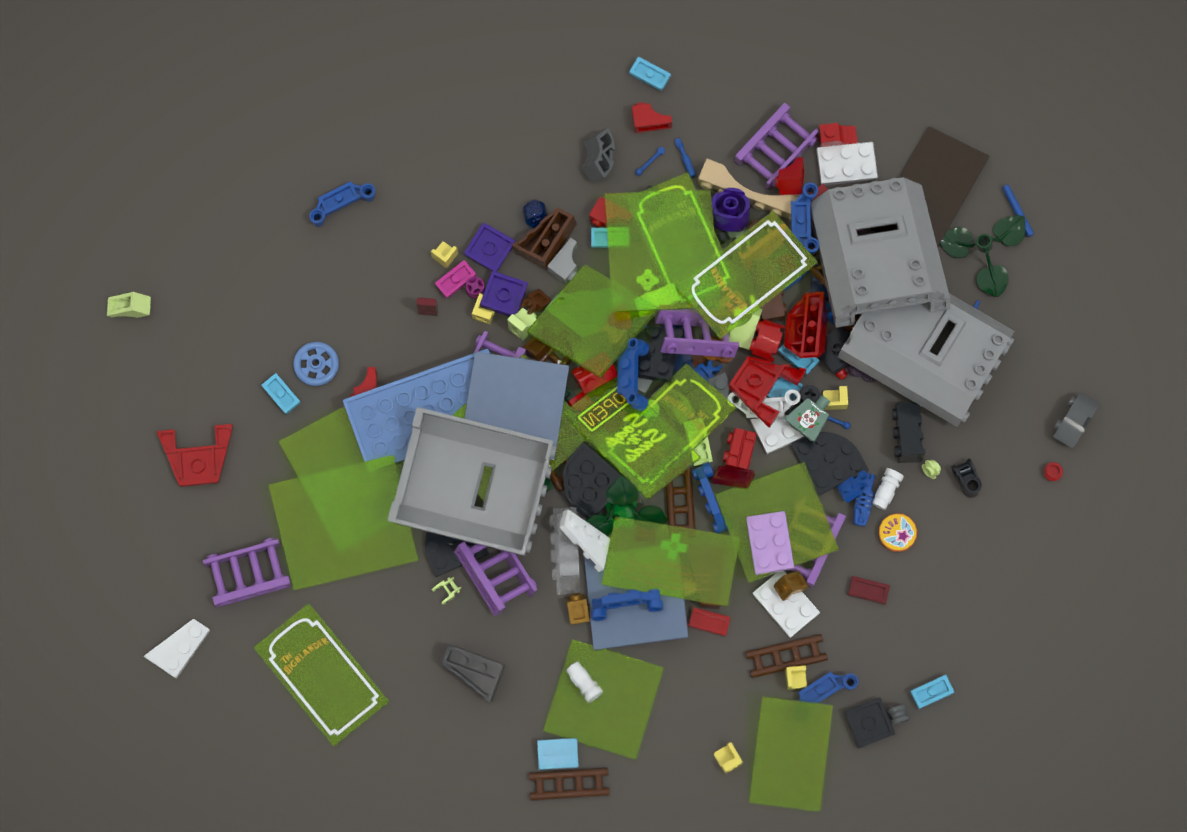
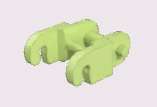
(451, 594)

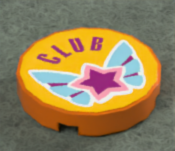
(897, 532)

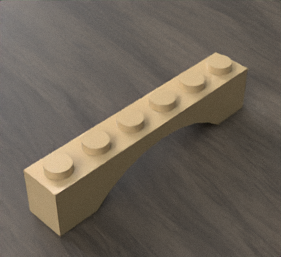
(717, 178)

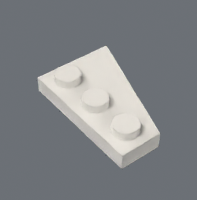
(776, 436)
(590, 539)
(178, 649)

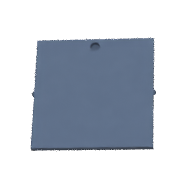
(517, 394)
(633, 623)

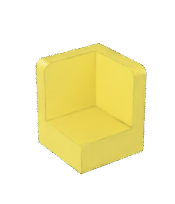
(444, 254)
(482, 314)
(837, 398)
(796, 677)
(728, 758)

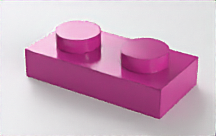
(455, 279)

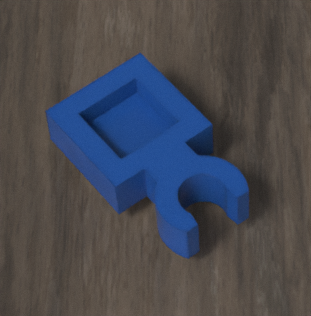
(706, 371)
(852, 486)

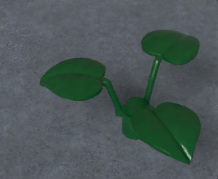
(992, 279)
(623, 493)

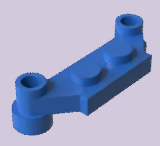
(339, 199)
(801, 218)
(628, 373)
(702, 473)
(631, 598)
(826, 687)

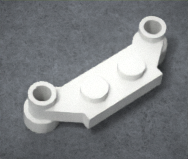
(781, 404)

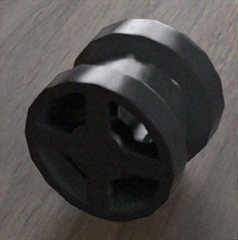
(809, 389)

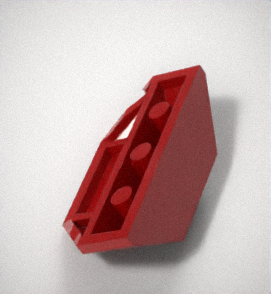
(807, 326)

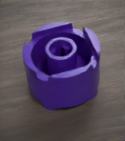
(731, 210)

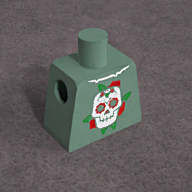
(809, 418)

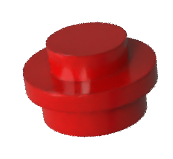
(1053, 471)

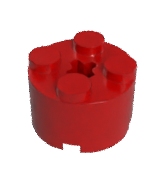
(768, 339)

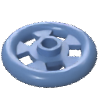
(321, 378)

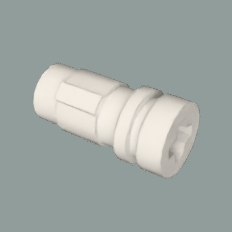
(886, 490)
(583, 680)

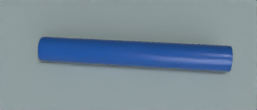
(1017, 209)

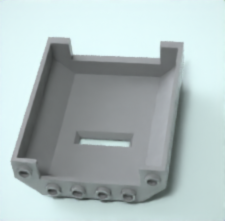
(880, 267)
(896, 351)
(445, 474)

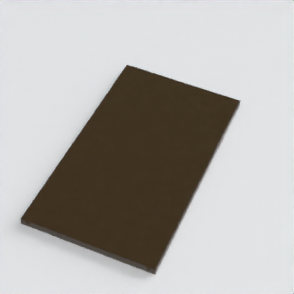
(946, 174)

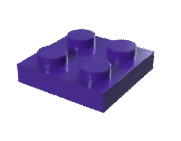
(489, 247)
(503, 294)

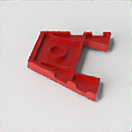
(756, 381)
(197, 464)

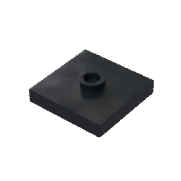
(833, 346)
(869, 723)

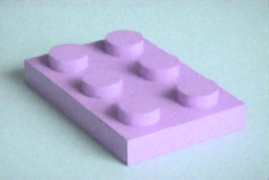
(770, 543)

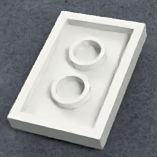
(847, 163)
(788, 614)

